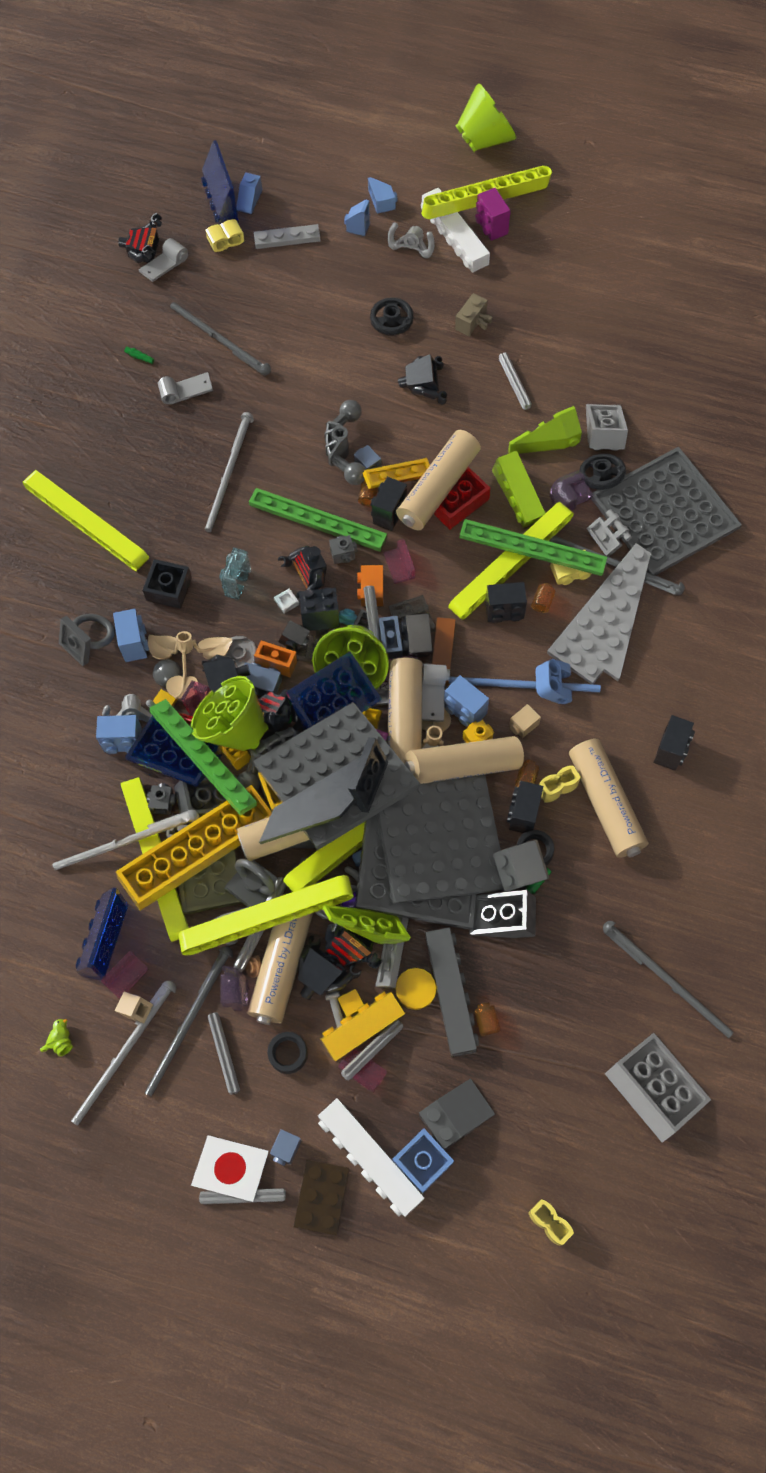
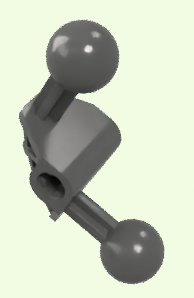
(337, 442)
(250, 776)

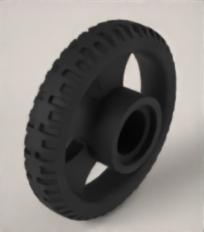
(391, 316)
(603, 471)

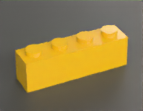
(362, 1026)

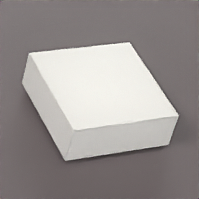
(286, 600)

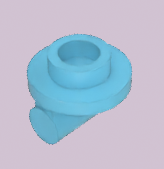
(347, 617)

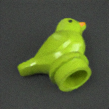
(58, 1039)

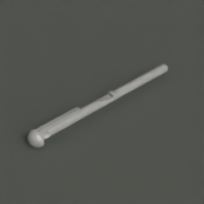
(246, 419)
(154, 828)
(157, 1001)

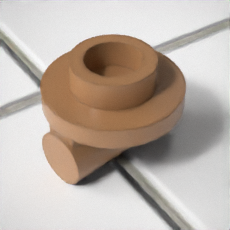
(253, 966)

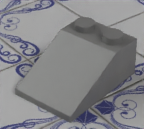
(606, 427)

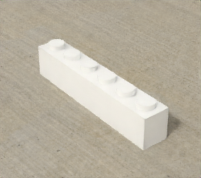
(461, 238)
(371, 1158)

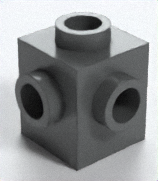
(343, 549)
(161, 799)

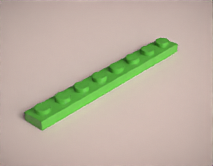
(317, 519)
(533, 547)
(203, 757)

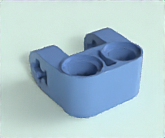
(549, 681)

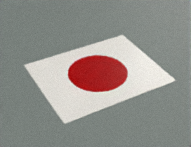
(230, 1168)

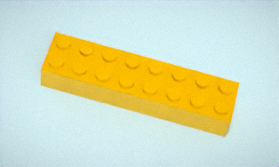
(187, 852)

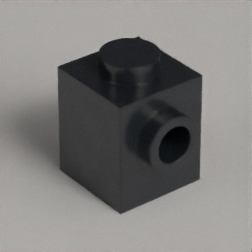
(294, 636)

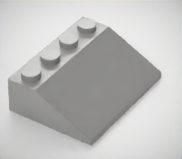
(658, 1087)

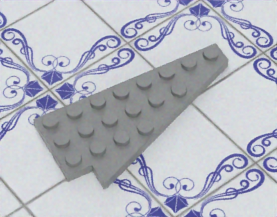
(602, 629)

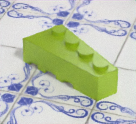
(518, 488)

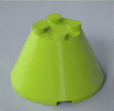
(483, 123)
(362, 644)
(230, 716)

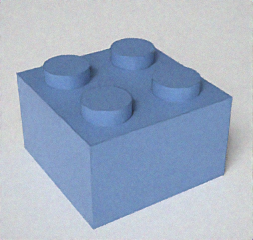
(131, 635)
(465, 701)
(117, 732)
(423, 1161)

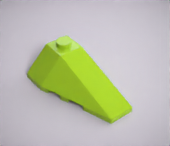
(556, 434)
(369, 924)

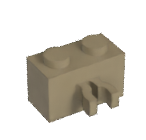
(472, 315)

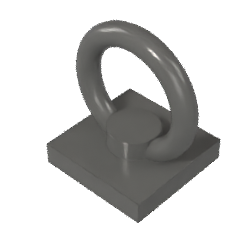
(77, 642)
(251, 883)

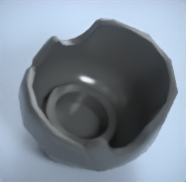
(165, 670)

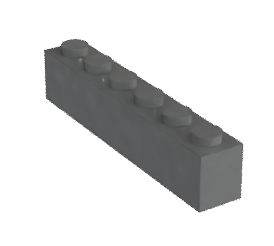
(450, 992)

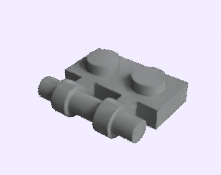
(605, 537)

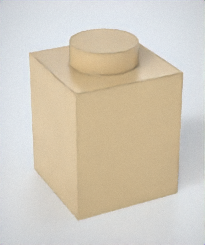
(524, 721)
(133, 1007)

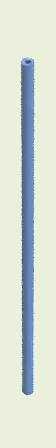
(525, 684)

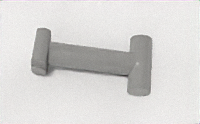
(335, 1007)

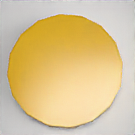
(415, 988)

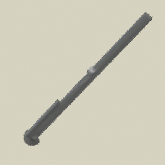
(264, 369)
(649, 578)
(225, 952)
(638, 955)

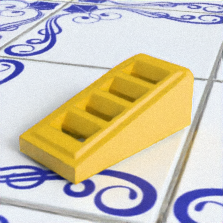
(239, 759)

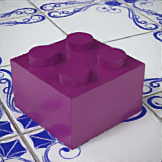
(492, 214)

